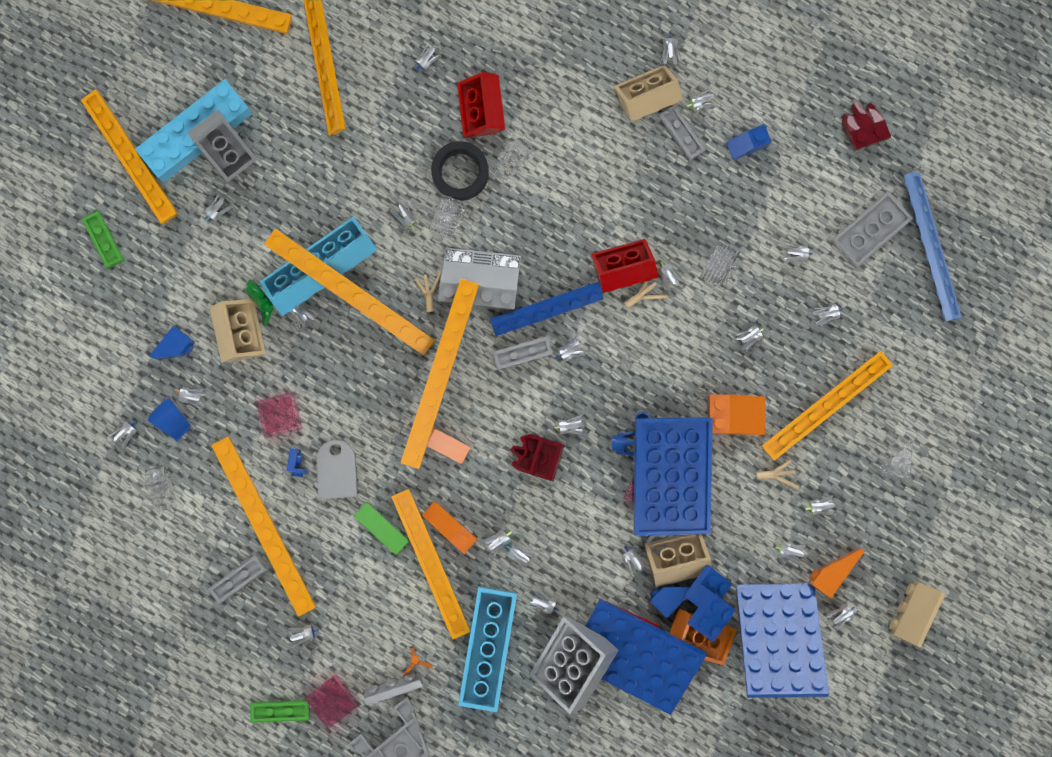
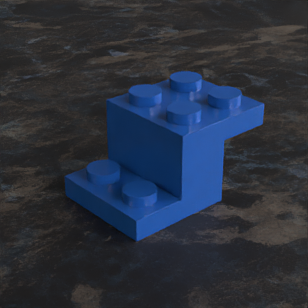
(712, 611)

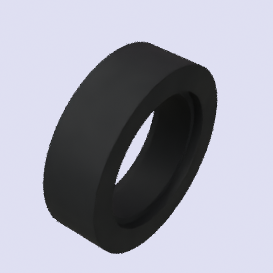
(460, 148)

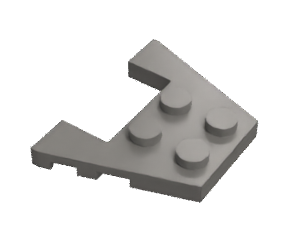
(403, 743)

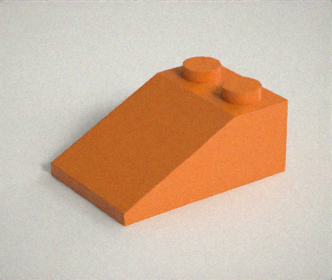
(736, 414)
(716, 651)

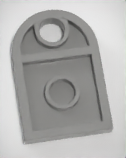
(336, 473)

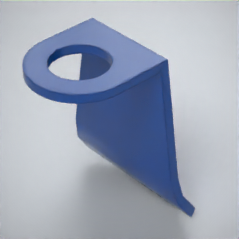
(169, 420)

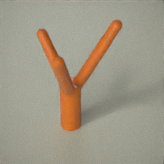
(415, 661)

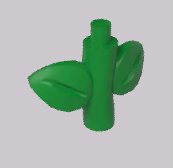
(260, 299)

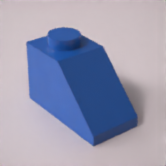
(749, 142)
(173, 345)
(668, 598)

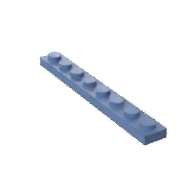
(932, 244)

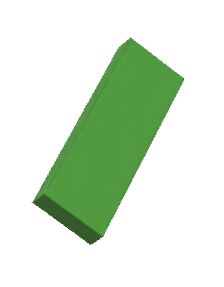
(103, 239)
(381, 528)
(279, 711)

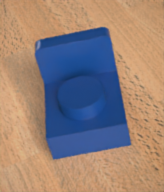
(294, 460)

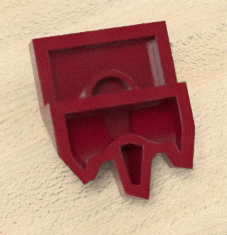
(865, 126)
(538, 456)

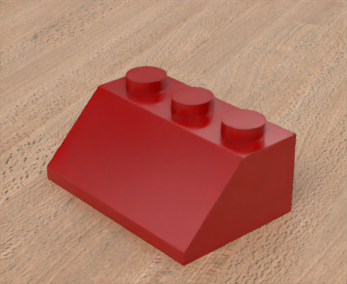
(481, 105)
(624, 265)

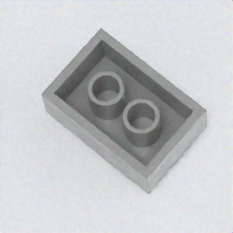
(222, 146)

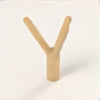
(428, 293)
(640, 295)
(776, 474)

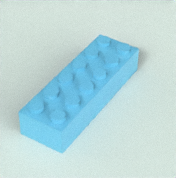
(173, 148)
(339, 249)
(487, 649)

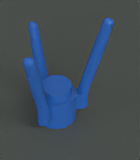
(620, 443)

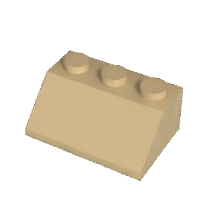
(648, 92)
(237, 330)
(679, 560)
(916, 613)

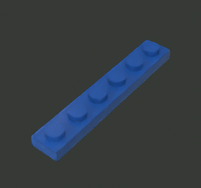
(547, 308)

